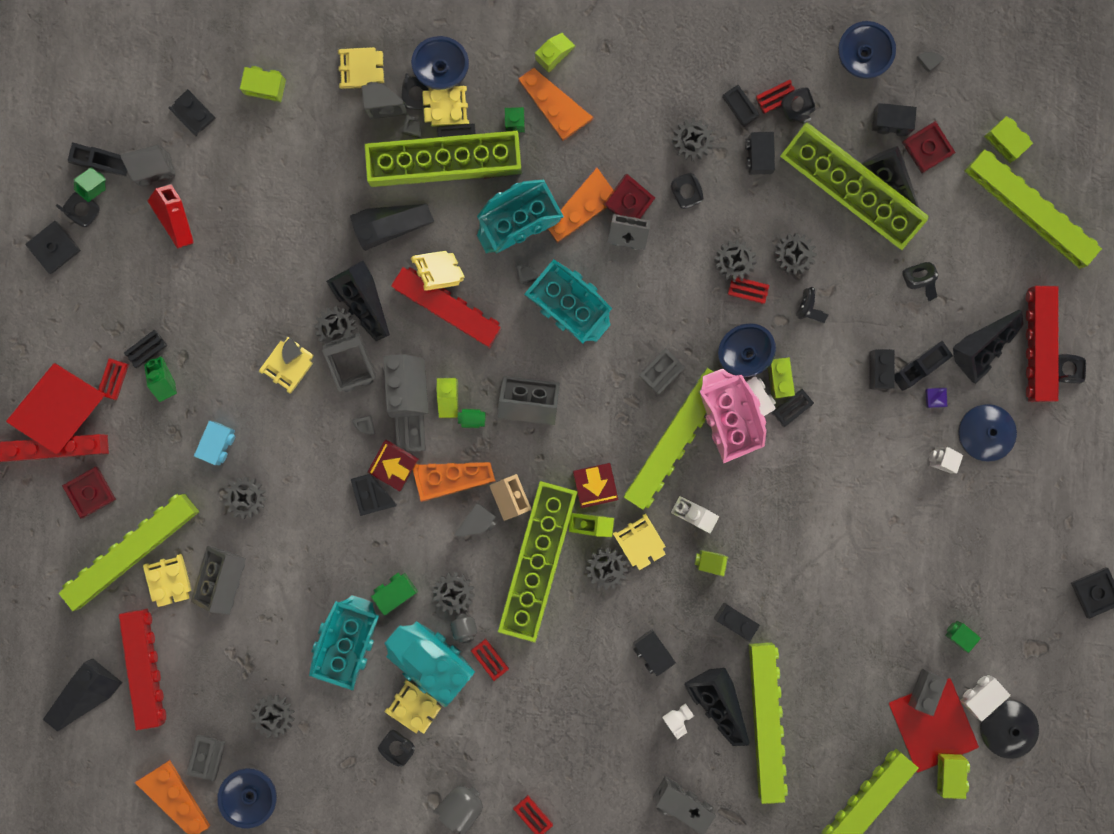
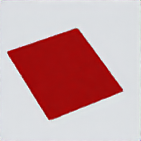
(55, 408)
(930, 735)

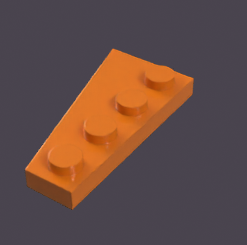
(558, 108)
(583, 205)
(449, 478)
(173, 797)

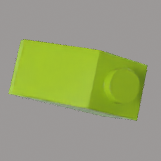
(553, 51)
(447, 397)
(591, 525)
(711, 562)

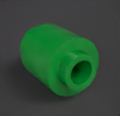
(472, 418)

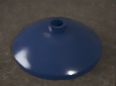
(874, 41)
(440, 53)
(743, 341)
(976, 437)
(238, 806)

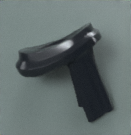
(408, 83)
(808, 107)
(691, 179)
(69, 210)
(927, 281)
(806, 307)
(1080, 363)
(407, 747)

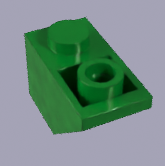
(159, 379)

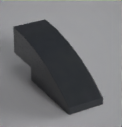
(97, 159)
(922, 365)

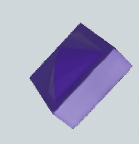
(936, 397)

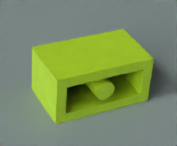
(262, 83)
(1008, 139)
(781, 378)
(952, 776)

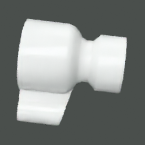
(676, 719)

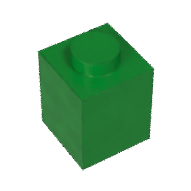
(515, 119)
(89, 184)
(962, 636)

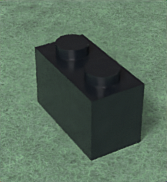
(894, 119)
(761, 153)
(882, 369)
(736, 622)
(654, 653)

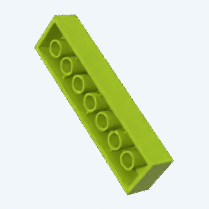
(443, 158)
(854, 186)
(537, 561)

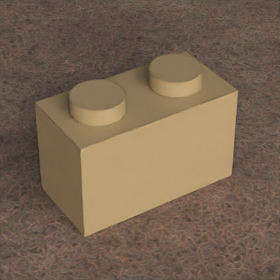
(510, 497)

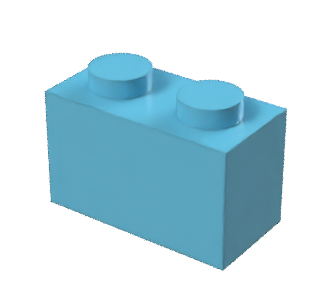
(215, 443)

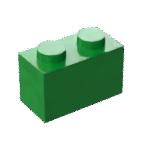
(394, 593)

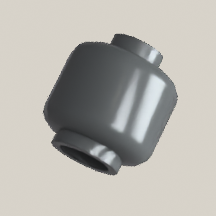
(463, 628)

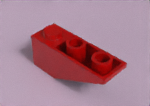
(171, 214)

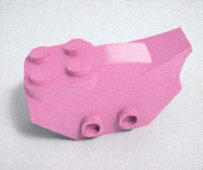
(732, 414)

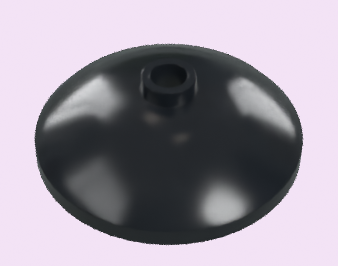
(998, 728)

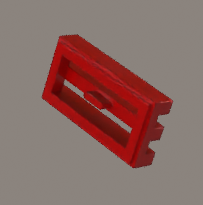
(761, 103)
(752, 283)
(114, 396)
(499, 672)
(522, 803)

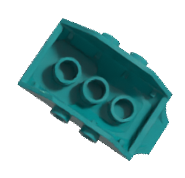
(517, 214)
(570, 302)
(344, 642)
(429, 661)

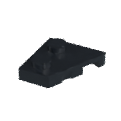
(370, 495)

